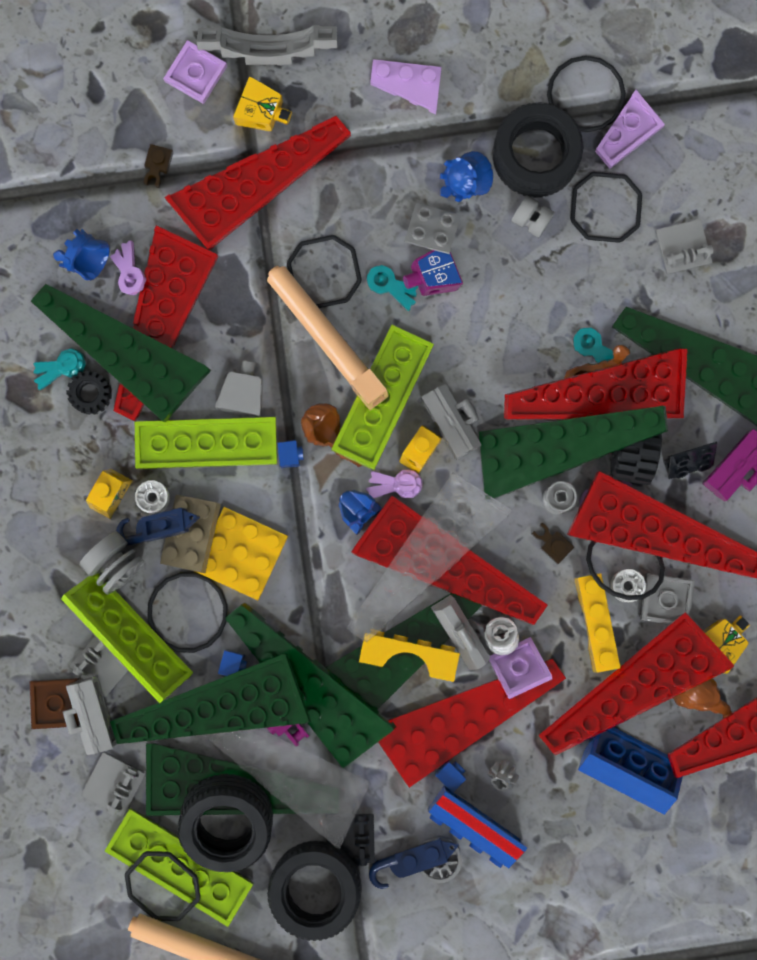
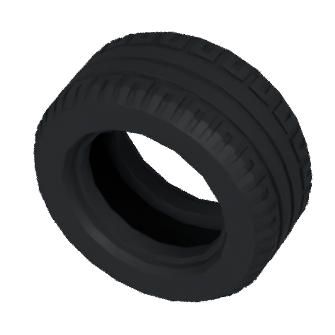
(545, 118)
(219, 853)
(302, 923)

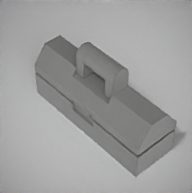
(445, 415)
(461, 633)
(93, 715)

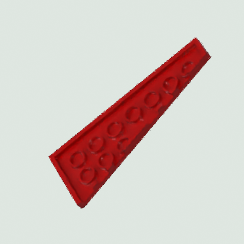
(172, 286)
(617, 388)
(633, 521)
(468, 578)
(447, 727)
(720, 743)

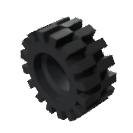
(75, 392)

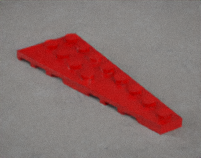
(234, 195)
(661, 670)

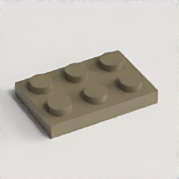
(192, 548)

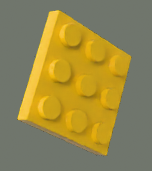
(243, 553)

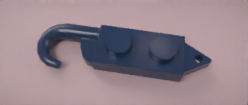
(159, 526)
(413, 860)

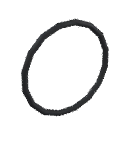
(604, 63)
(221, 595)
(620, 595)

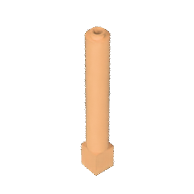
(361, 378)
(181, 941)

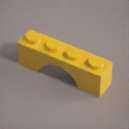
(598, 624)
(440, 662)

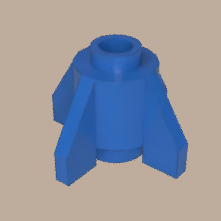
(357, 509)

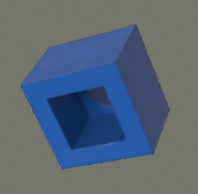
(290, 454)
(232, 663)
(451, 775)

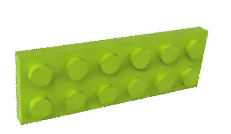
(398, 369)
(205, 443)
(128, 637)
(219, 891)

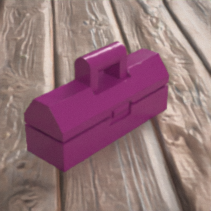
(730, 472)

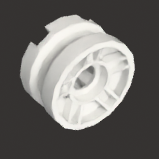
(142, 497)
(635, 580)
(495, 643)

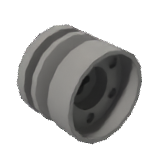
(111, 562)

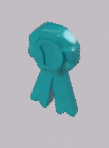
(382, 280)
(589, 343)
(68, 363)

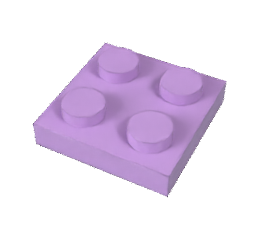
(195, 72)
(520, 669)

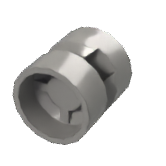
(525, 213)
(559, 497)

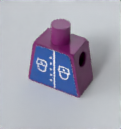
(434, 274)

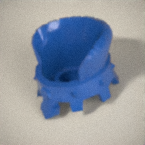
(467, 176)
(84, 255)

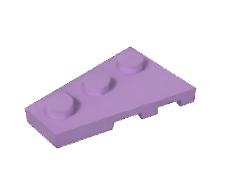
(409, 81)
(630, 130)

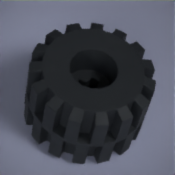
(637, 461)

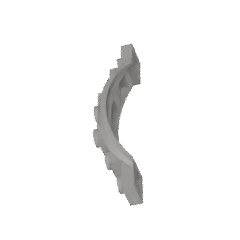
(267, 48)

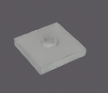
(669, 601)

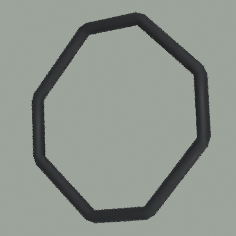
(608, 175)
(355, 261)
(180, 864)

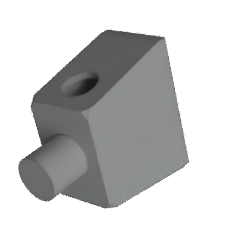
(242, 392)

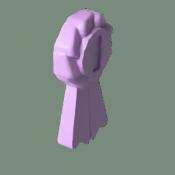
(131, 278)
(406, 484)

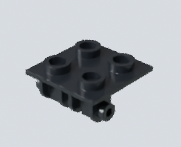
(691, 460)
(360, 840)

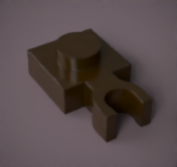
(158, 162)
(555, 545)

